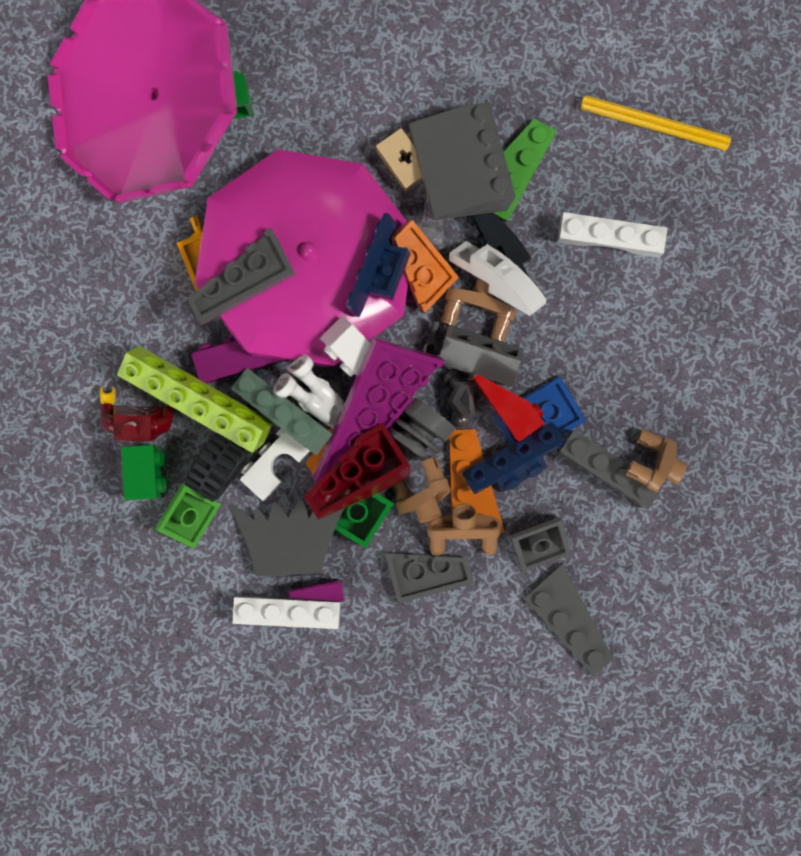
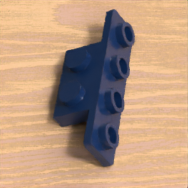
(381, 268)
(515, 462)

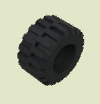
(215, 467)

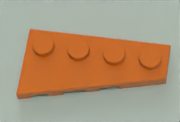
(464, 454)

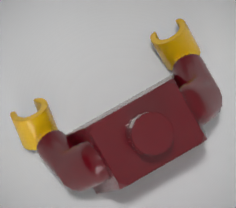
(134, 422)

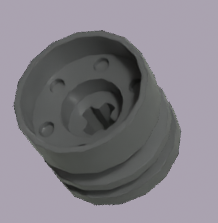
(421, 430)

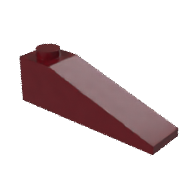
(361, 472)

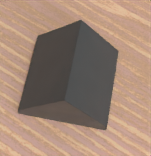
(540, 543)

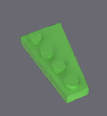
(524, 157)

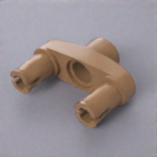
(479, 297)
(666, 466)
(426, 501)
(464, 524)

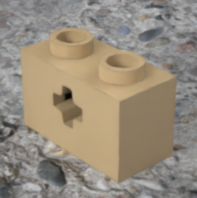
(390, 152)

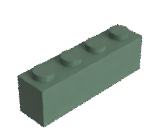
(281, 412)

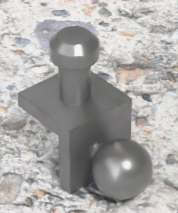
(462, 399)

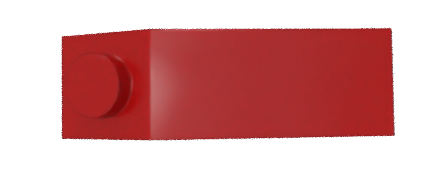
(515, 412)

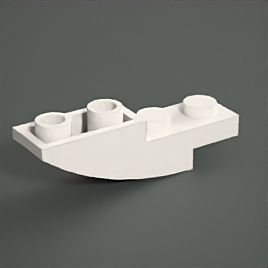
(504, 276)

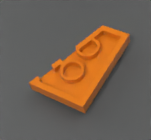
(426, 268)

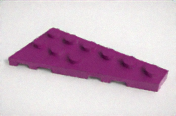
(378, 395)

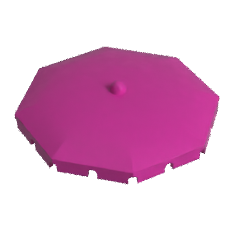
(142, 94)
(324, 222)

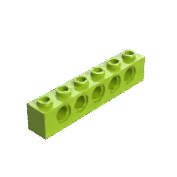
(195, 398)

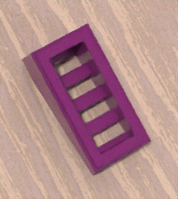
(325, 591)

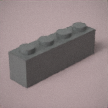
(606, 468)

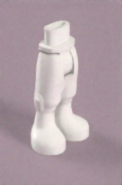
(320, 402)

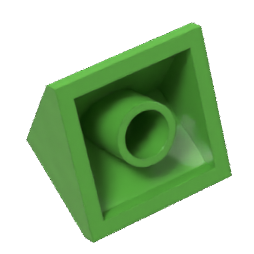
(187, 516)

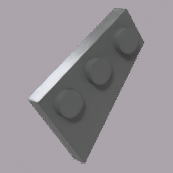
(426, 574)

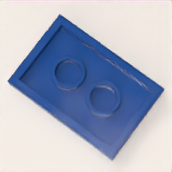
(556, 406)

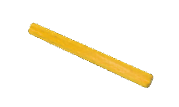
(655, 122)

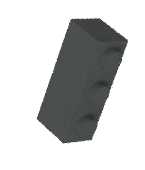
(481, 355)

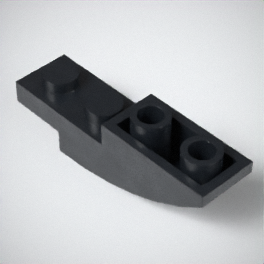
(500, 236)

